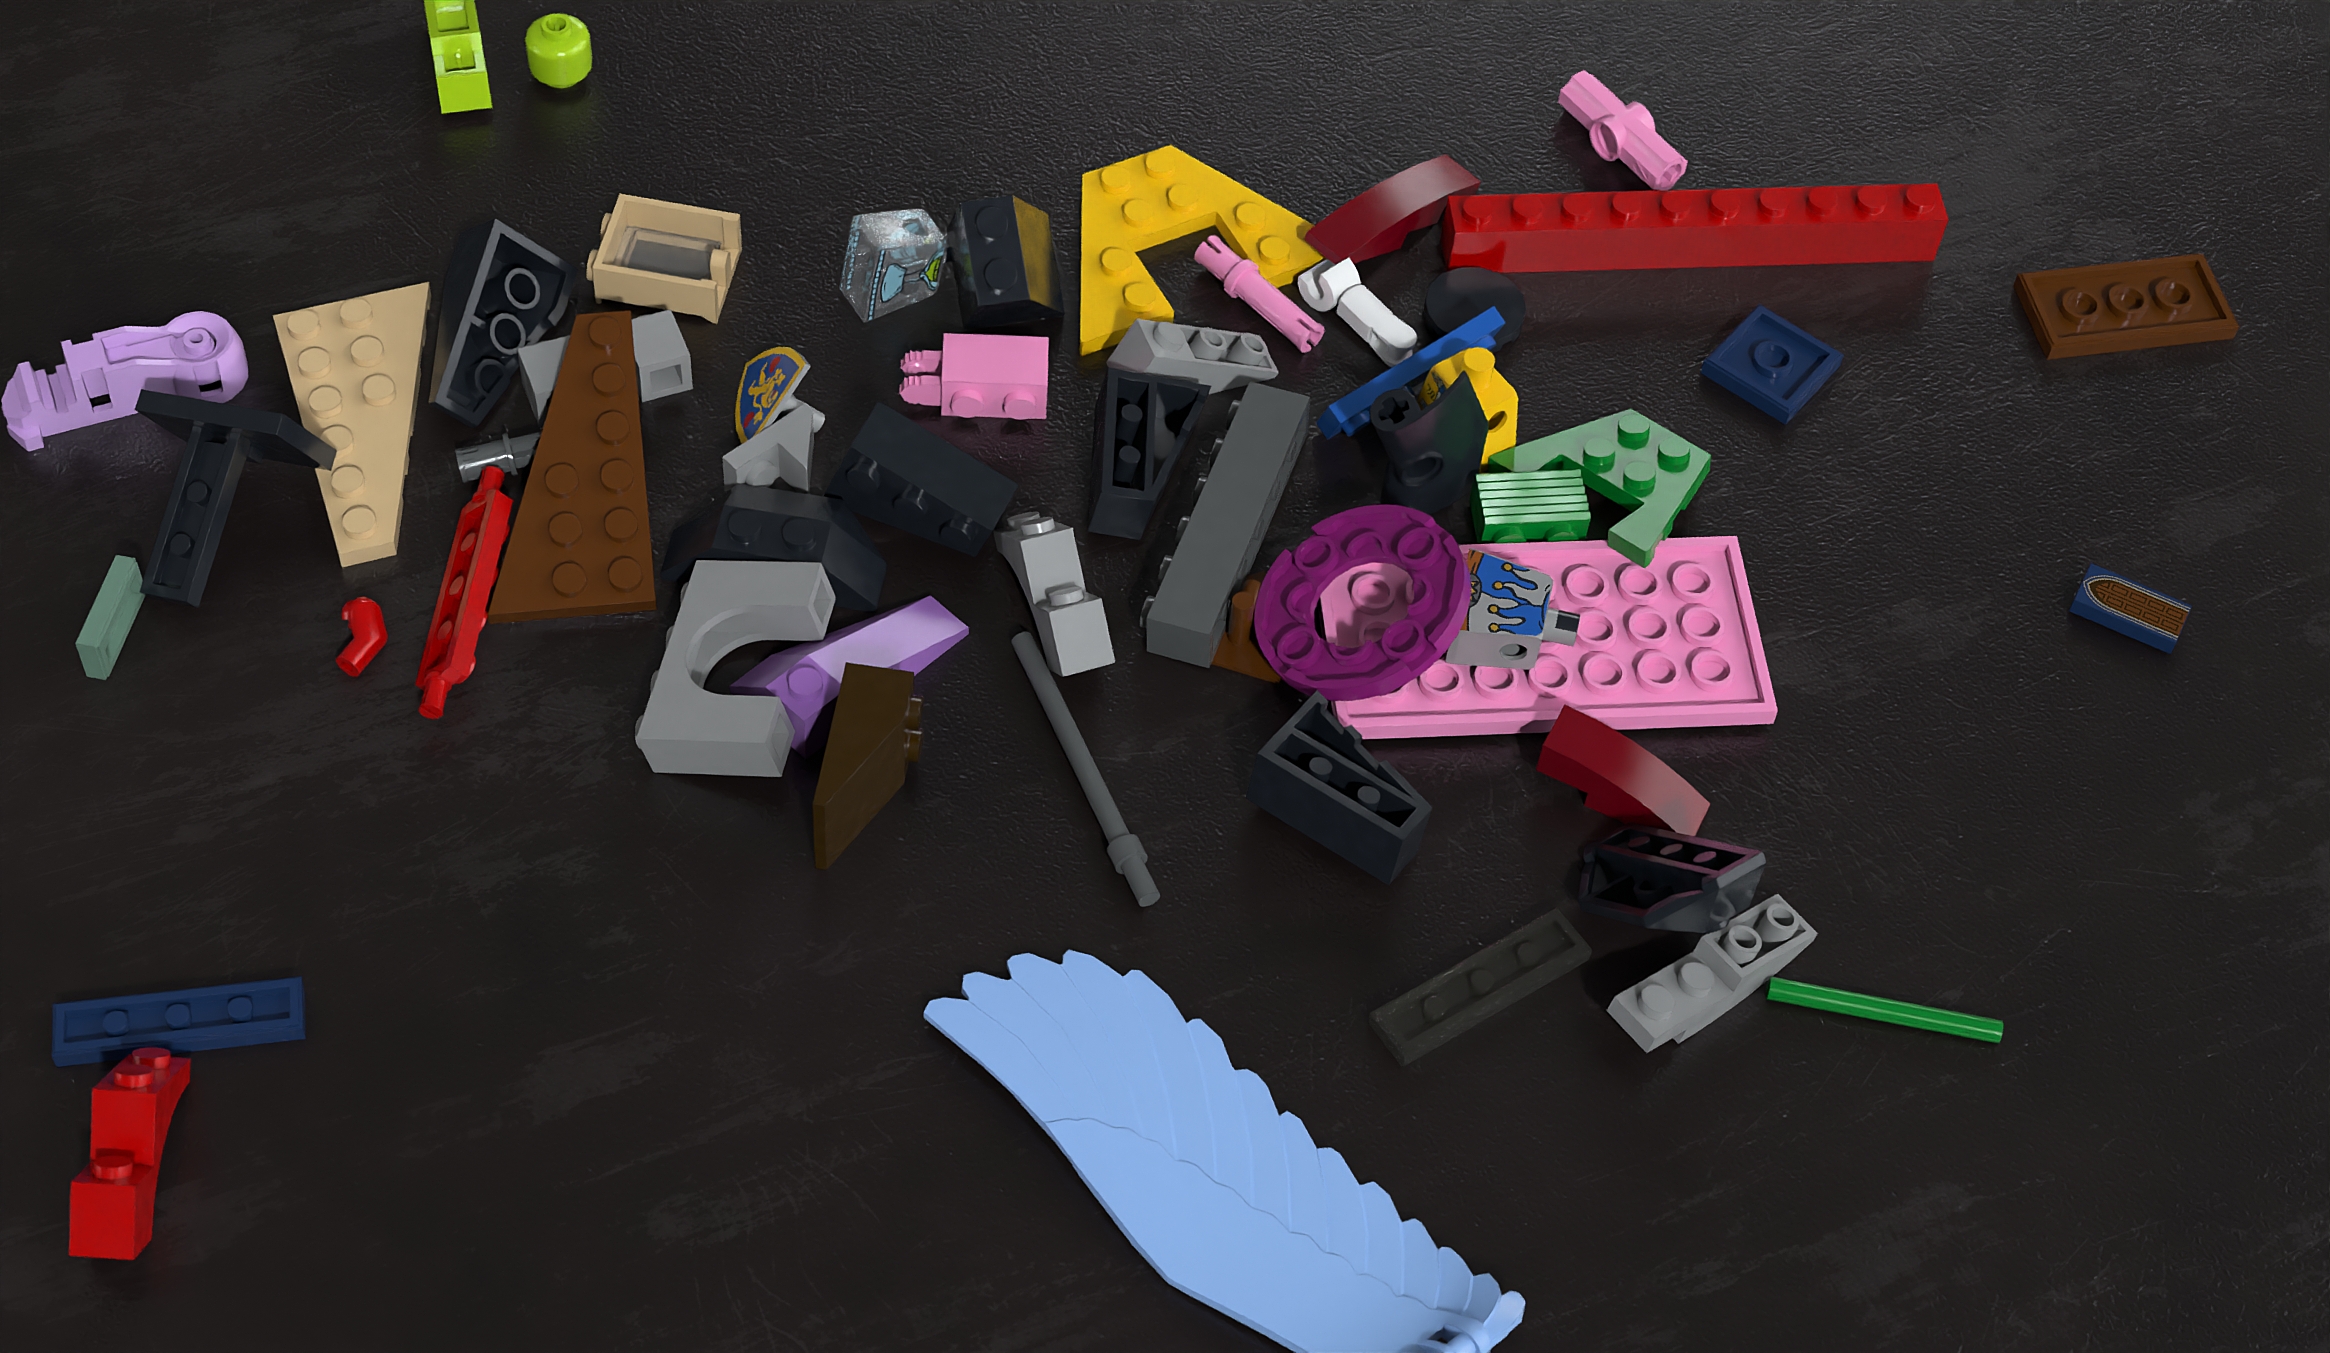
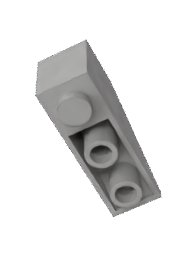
(1194, 355)

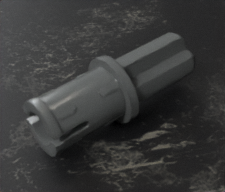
(503, 453)

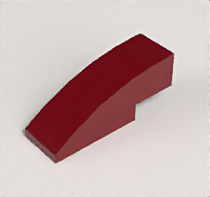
(1619, 775)

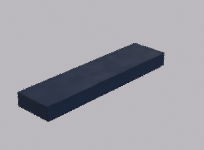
(179, 1020)

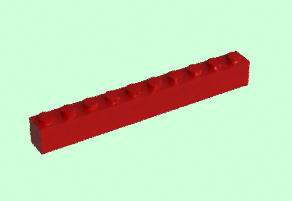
(1693, 228)

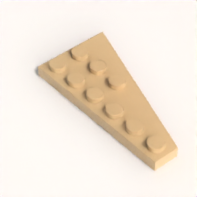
(358, 392)

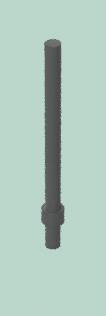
(1124, 848)

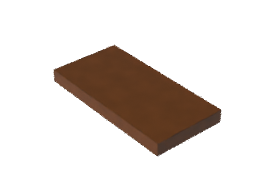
(2125, 306)

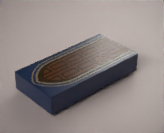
(2130, 608)

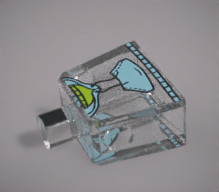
(892, 261)

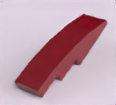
(1386, 212)

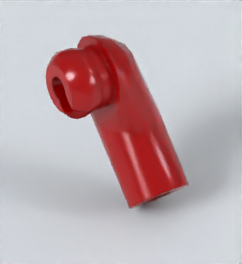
(368, 632)

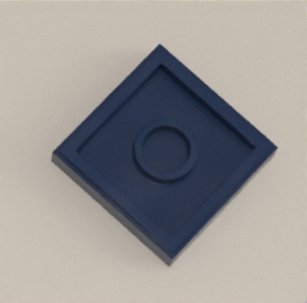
(1771, 364)

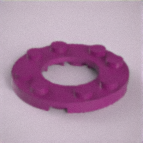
(1407, 647)

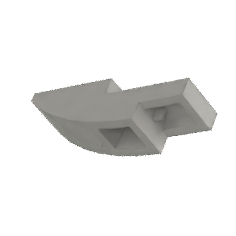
(1713, 976)

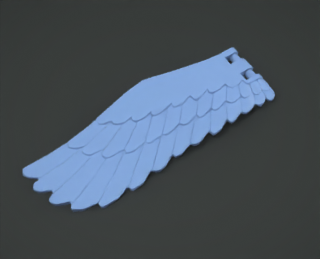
(1209, 1171)

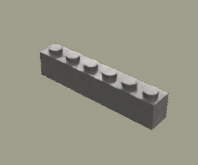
(1226, 524)

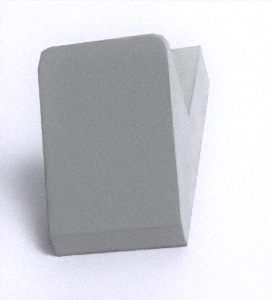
(777, 451)

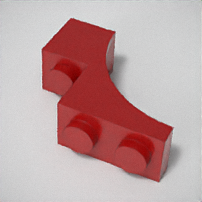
(128, 1131)

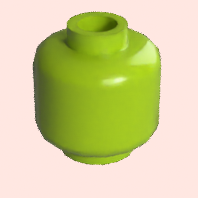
(558, 50)

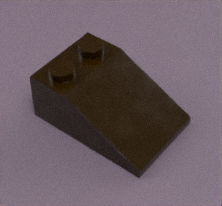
(865, 754)

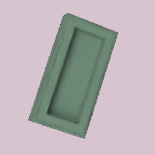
(110, 618)

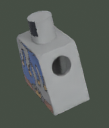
(1508, 616)

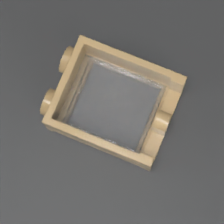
(666, 256)

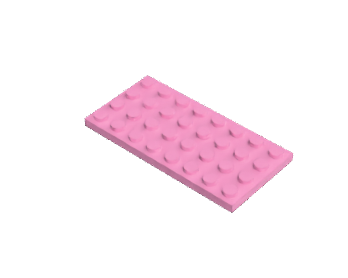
(1648, 649)

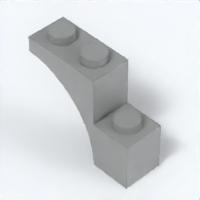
(1050, 573)

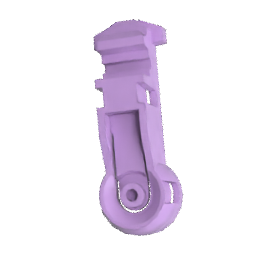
(121, 362)

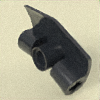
(1430, 449)

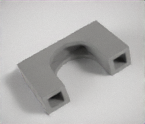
(720, 611)

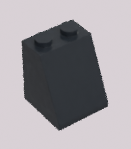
(1003, 263)

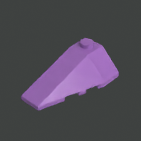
(812, 672)

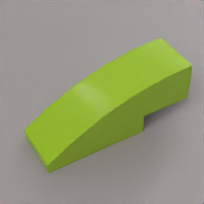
(457, 55)

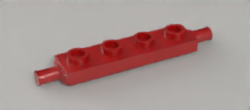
(464, 593)

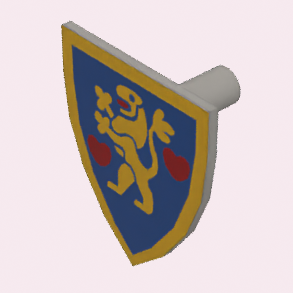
(769, 389)

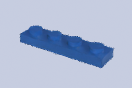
(1353, 410)

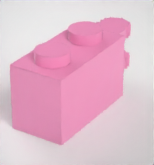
(980, 376)

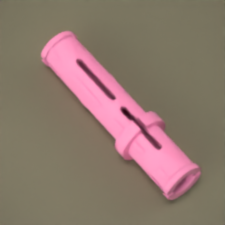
(1244, 281)

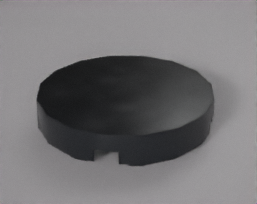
(1468, 292)

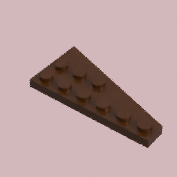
(585, 507)

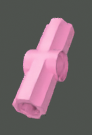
(1622, 131)

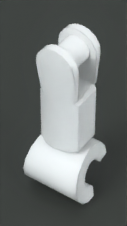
(1341, 286)

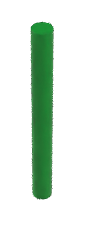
(1884, 1009)

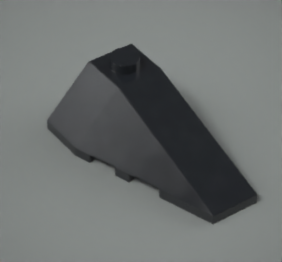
(495, 300)

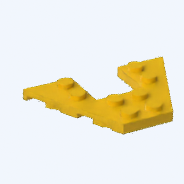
(1158, 201)

